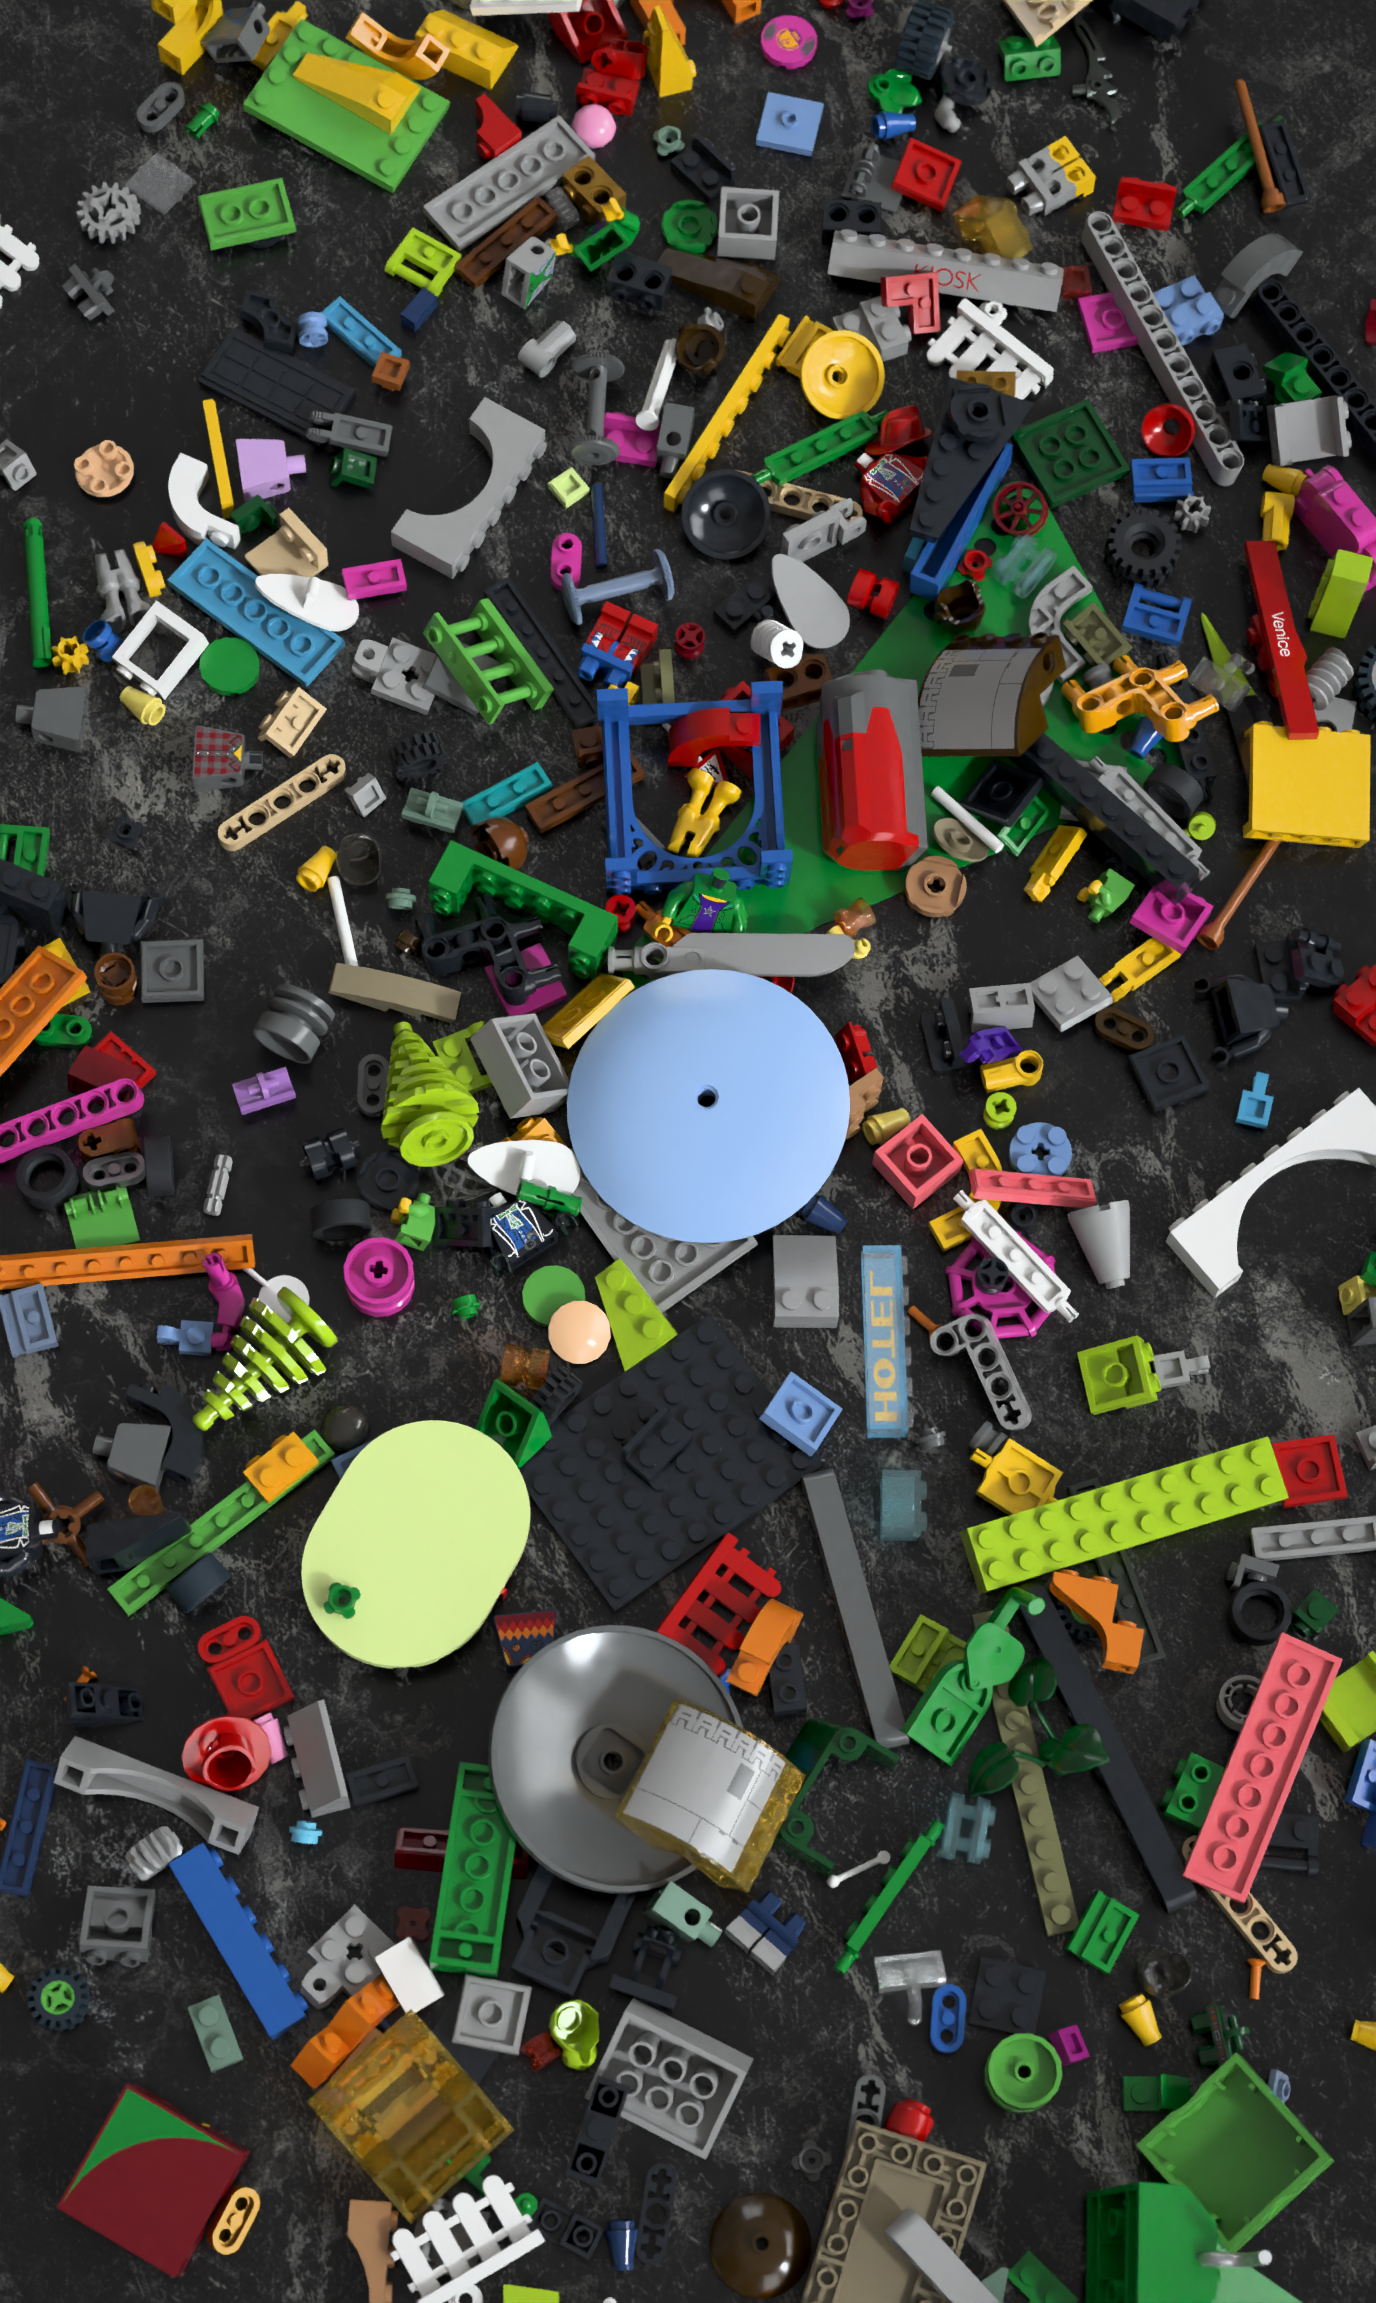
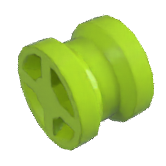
(997, 1117)

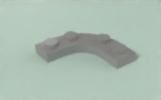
(1051, 605)

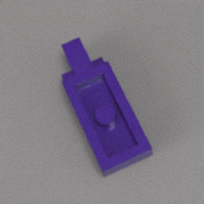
(991, 1046)

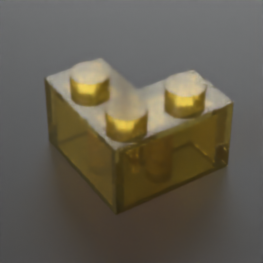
(995, 225)

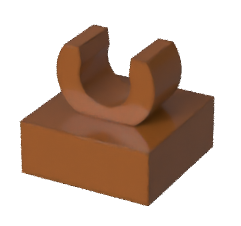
(390, 371)

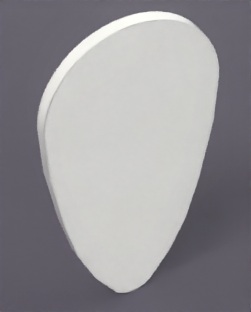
(310, 600)
(528, 1160)

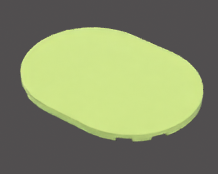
(426, 1535)

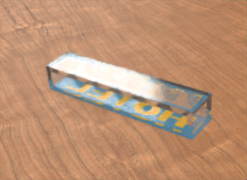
(885, 1341)

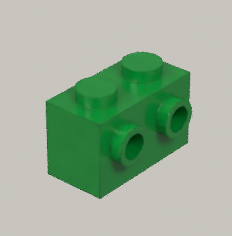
(1192, 1793)

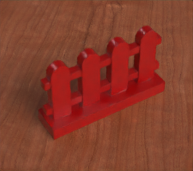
(721, 1591)

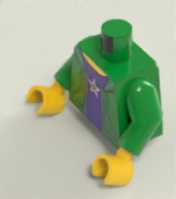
(603, 239)
(704, 906)

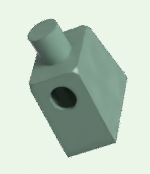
(669, 1909)

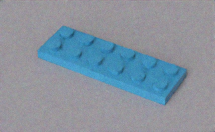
(229, 596)

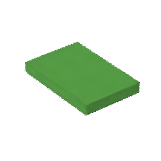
(246, 214)

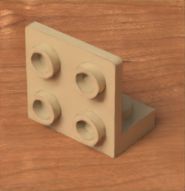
(289, 550)

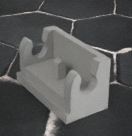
(1001, 1006)

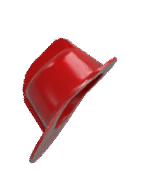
(898, 430)

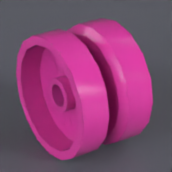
(373, 1259)

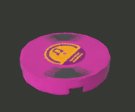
(788, 42)

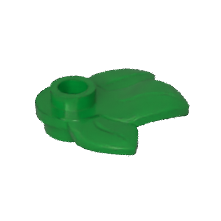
(895, 91)

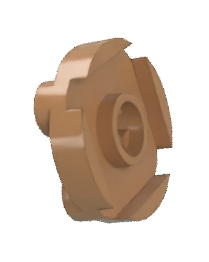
(949, 877)

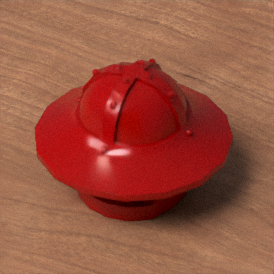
(226, 1753)

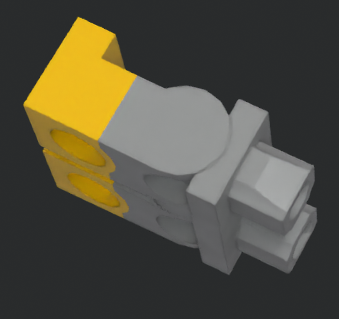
(1051, 178)

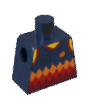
(523, 1636)

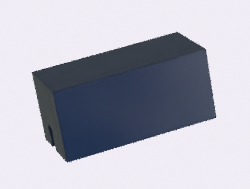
(419, 309)

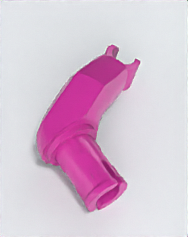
(228, 1294)

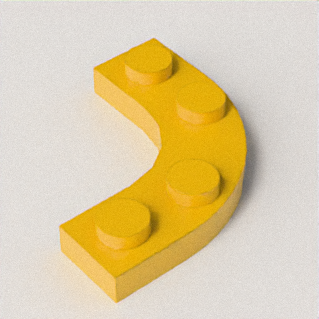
(976, 1154)

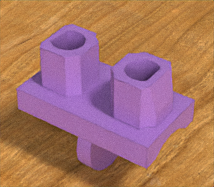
(263, 1090)

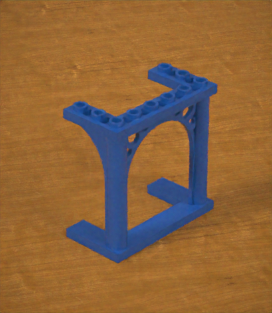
(622, 872)

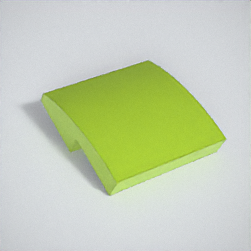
(925, 1653)

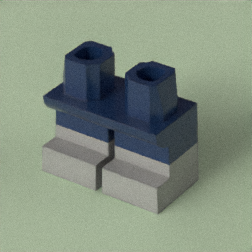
(757, 1920)

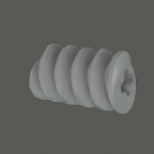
(1328, 677)

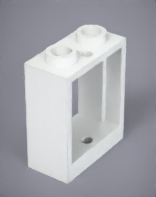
(181, 664)

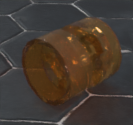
(524, 1366)

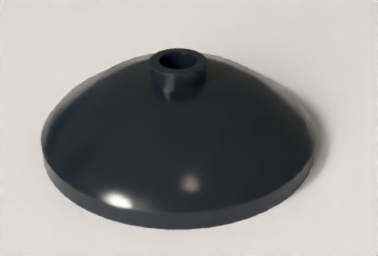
(748, 517)

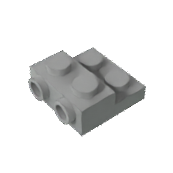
(877, 325)

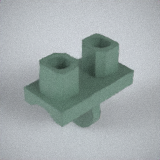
(432, 810)

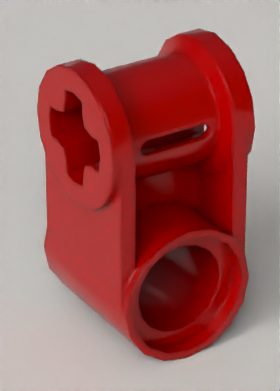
(622, 57)

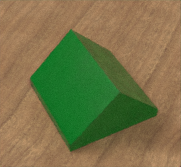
(513, 1423)

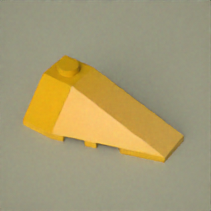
(667, 57)
(364, 90)

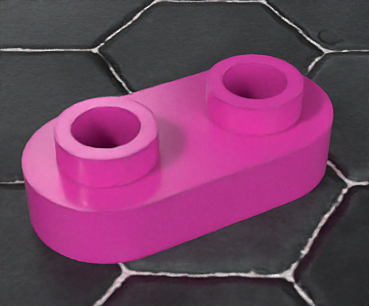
(566, 559)

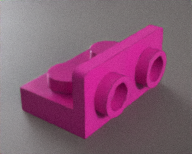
(635, 443)

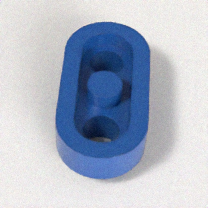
(947, 2019)

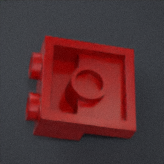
(1357, 1004)

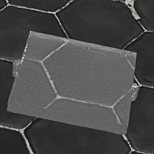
(160, 183)

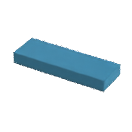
(358, 332)

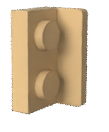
(291, 721)

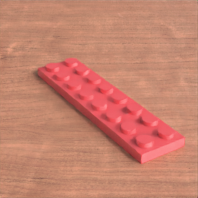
(1262, 1768)

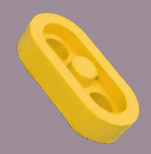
(152, 579)

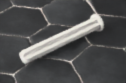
(648, 417)

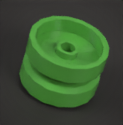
(1006, 2085)

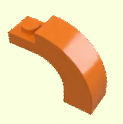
(766, 1637)

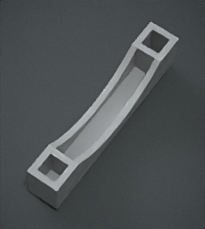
(98, 1770)

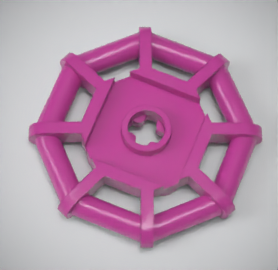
(1000, 1305)

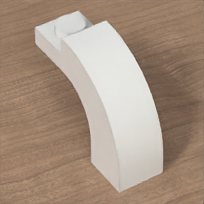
(185, 486)

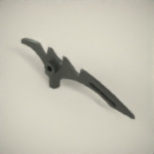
(1095, 85)

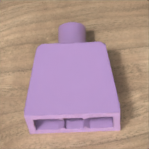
(266, 467)

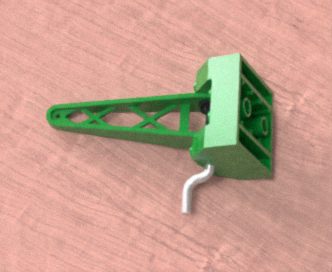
(1165, 2248)

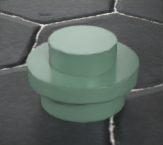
(400, 899)

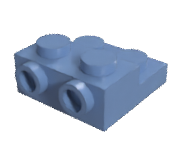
(1189, 309)

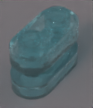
(1022, 550)
(982, 1816)

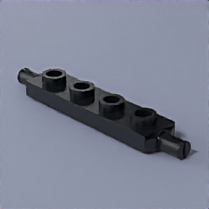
(1193, 751)

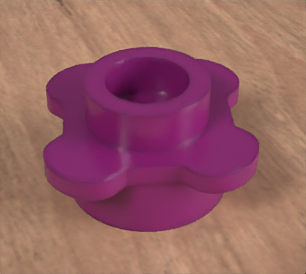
(854, 10)

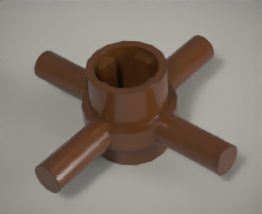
(74, 1514)

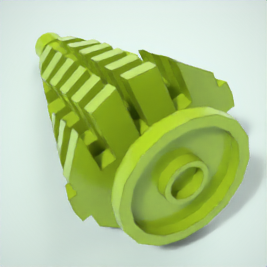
(424, 1104)
(272, 1351)

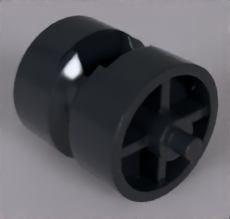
(330, 1153)

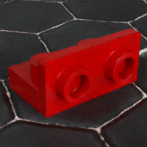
(608, 90)
(1144, 203)

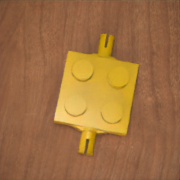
(1016, 1478)

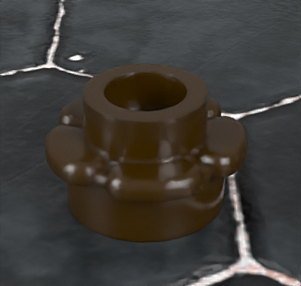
(407, 942)

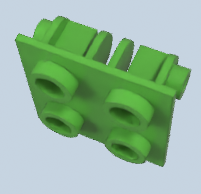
(102, 1218)

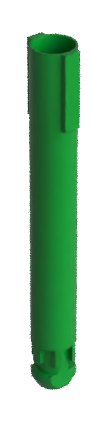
(37, 593)

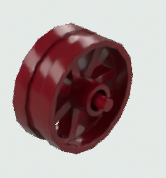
(1020, 509)

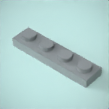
(1314, 1538)

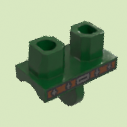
(1214, 2022)

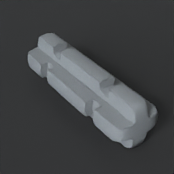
(217, 1185)

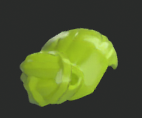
(576, 2030)

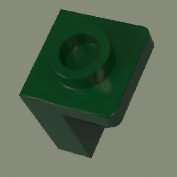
(352, 468)
(252, 512)
(1313, 1615)

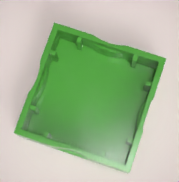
(1236, 2151)

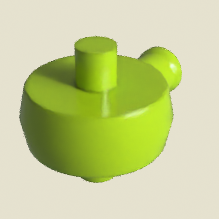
(1200, 826)

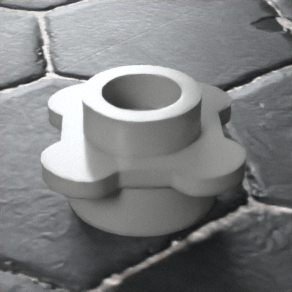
(711, 319)

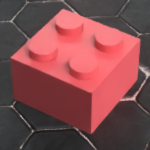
(917, 1161)

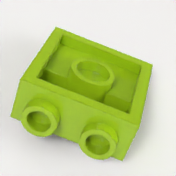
(1119, 1375)

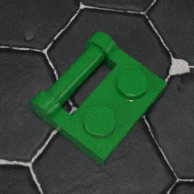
(30, 848)

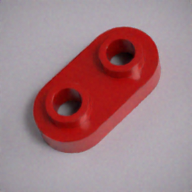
(228, 1639)

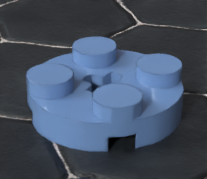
(1042, 1135)

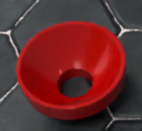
(1159, 439)

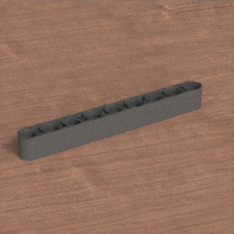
(854, 1608)

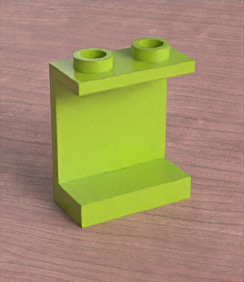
(1351, 1704)

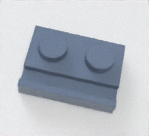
(27, 1320)

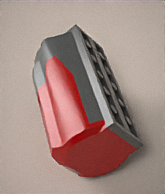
(871, 772)

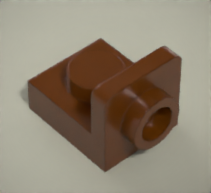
(588, 746)

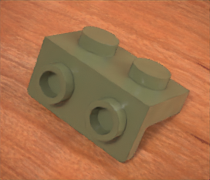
(1097, 636)

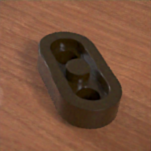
(1124, 1028)

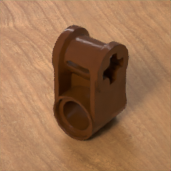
(109, 1140)

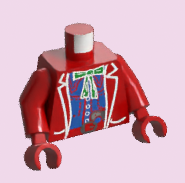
(889, 483)

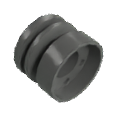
(293, 1023)

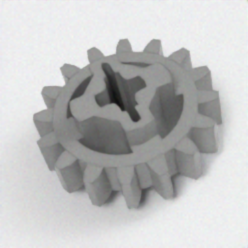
(111, 215)

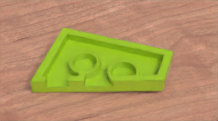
(632, 1314)

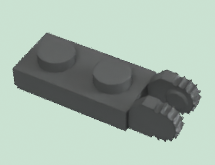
(351, 432)

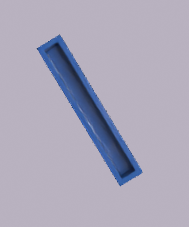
(941, 558)
(238, 1941)

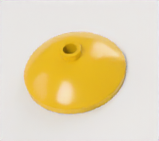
(858, 370)

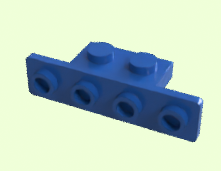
(1363, 1789)

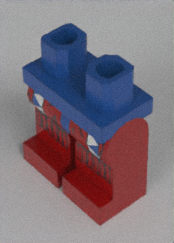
(616, 646)

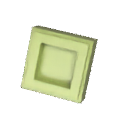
(568, 487)

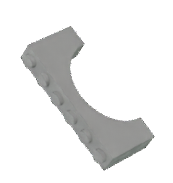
(449, 538)

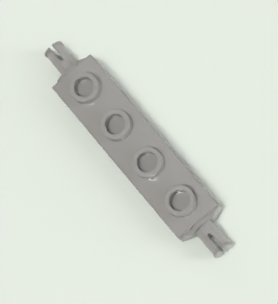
(1131, 794)

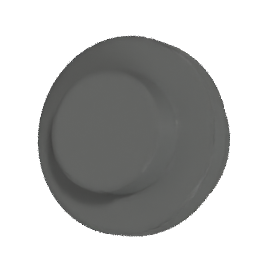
(930, 1438)

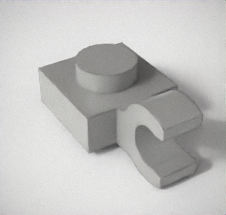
(1174, 1368)

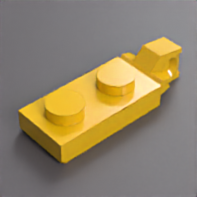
(280, 28)
(1053, 860)

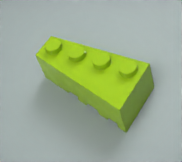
(1339, 593)

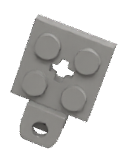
(822, 531)
(385, 671)
(333, 1969)

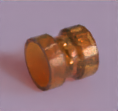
(855, 917)
(143, 1498)

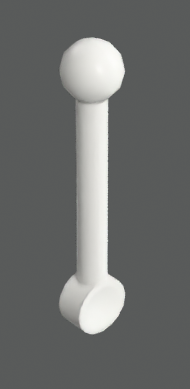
(882, 1858)

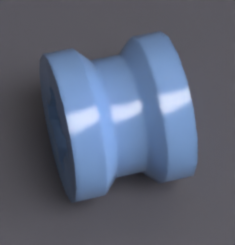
(312, 329)

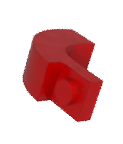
(710, 729)

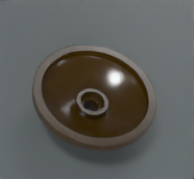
(754, 2271)

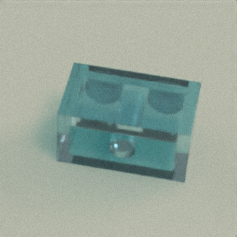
(901, 1505)

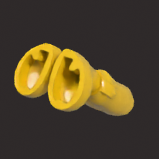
(689, 814)

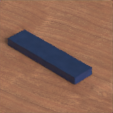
(27, 1827)

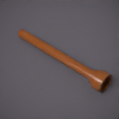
(1271, 198)
(1212, 934)

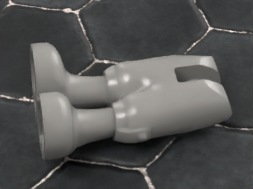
(111, 583)

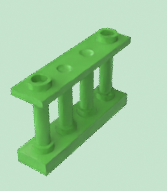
(504, 646)

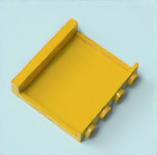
(1309, 787)

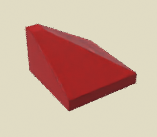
(169, 541)

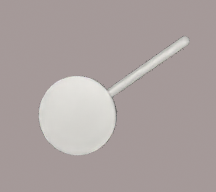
(270, 1288)

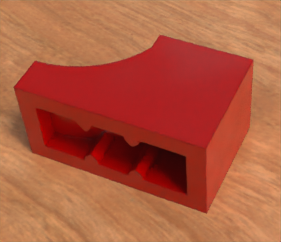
(497, 130)

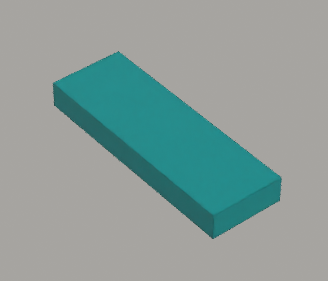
(507, 795)

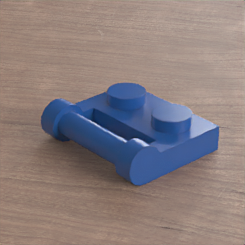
(1153, 621)

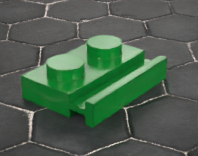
(1102, 1932)

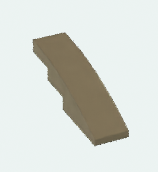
(394, 991)

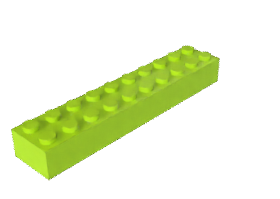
(1123, 1515)

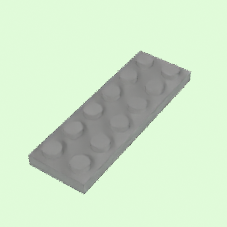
(506, 183)

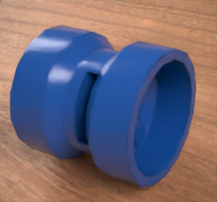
(100, 636)

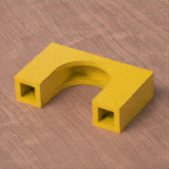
(192, 22)

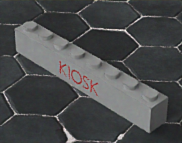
(958, 270)

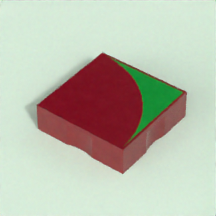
(153, 2179)

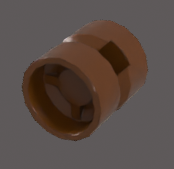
(116, 979)

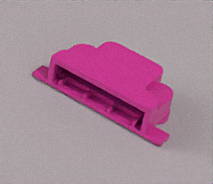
(1337, 516)

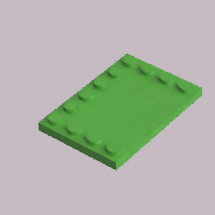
(332, 128)

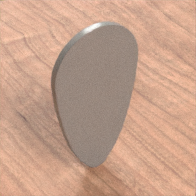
(809, 603)

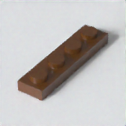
(492, 252)
(574, 797)

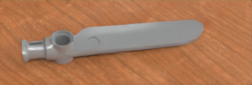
(740, 952)

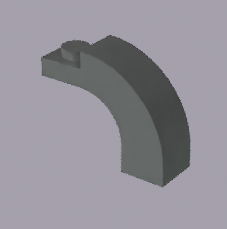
(1251, 266)

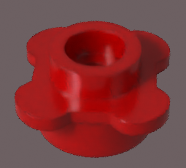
(975, 557)

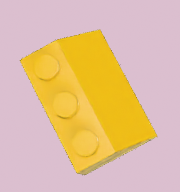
(473, 50)

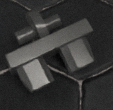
(81, 283)

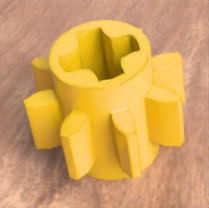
(72, 647)

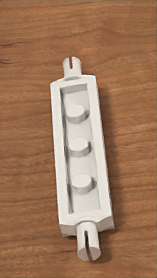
(1022, 1262)

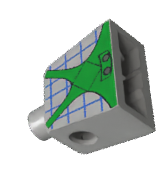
(528, 271)

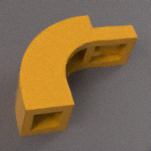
(411, 58)

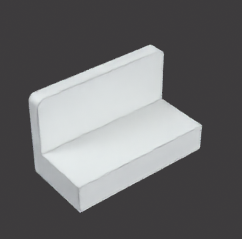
(409, 1975)

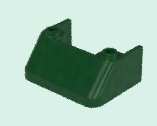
(808, 1754)

